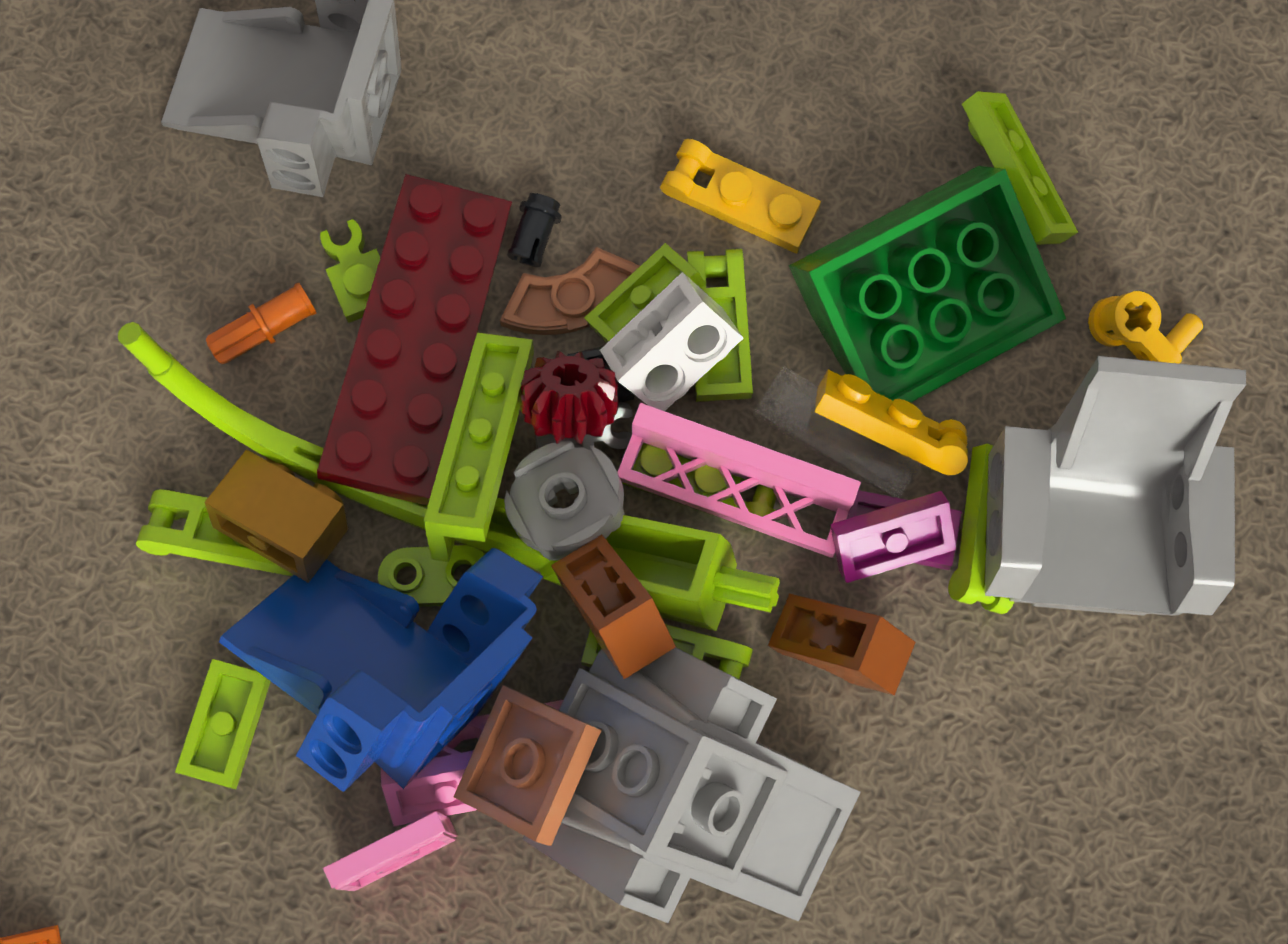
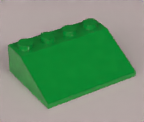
(931, 287)

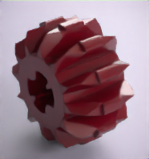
(569, 397)

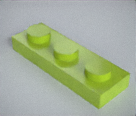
(1009, 147)

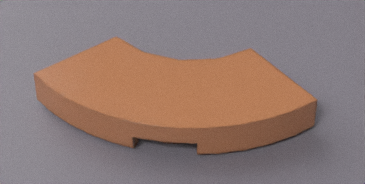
(562, 301)

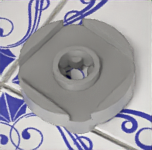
(559, 530)

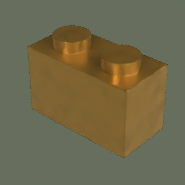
(278, 514)

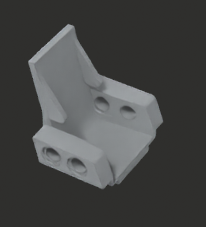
(291, 85)
(1120, 496)
(692, 793)

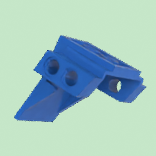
(378, 677)

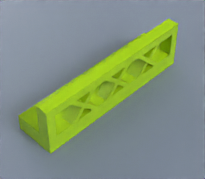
(477, 443)

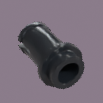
(534, 229)

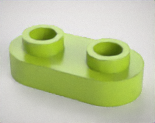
(433, 578)

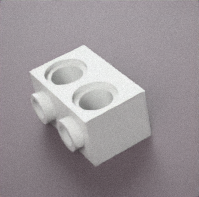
(671, 344)

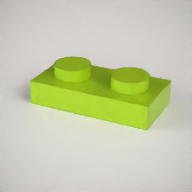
(639, 291)
(223, 724)

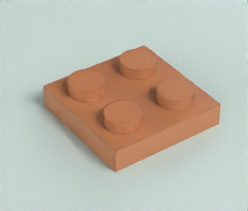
(527, 765)

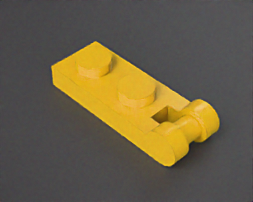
(741, 196)
(893, 423)

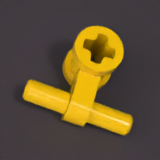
(1140, 327)

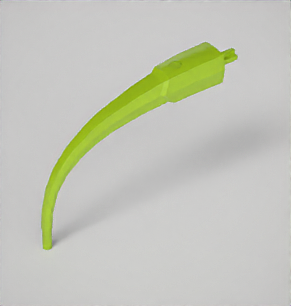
(680, 567)

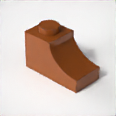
(614, 606)
(843, 642)

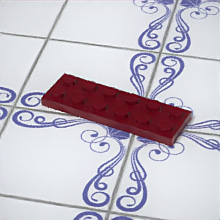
(415, 340)

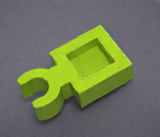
(355, 272)

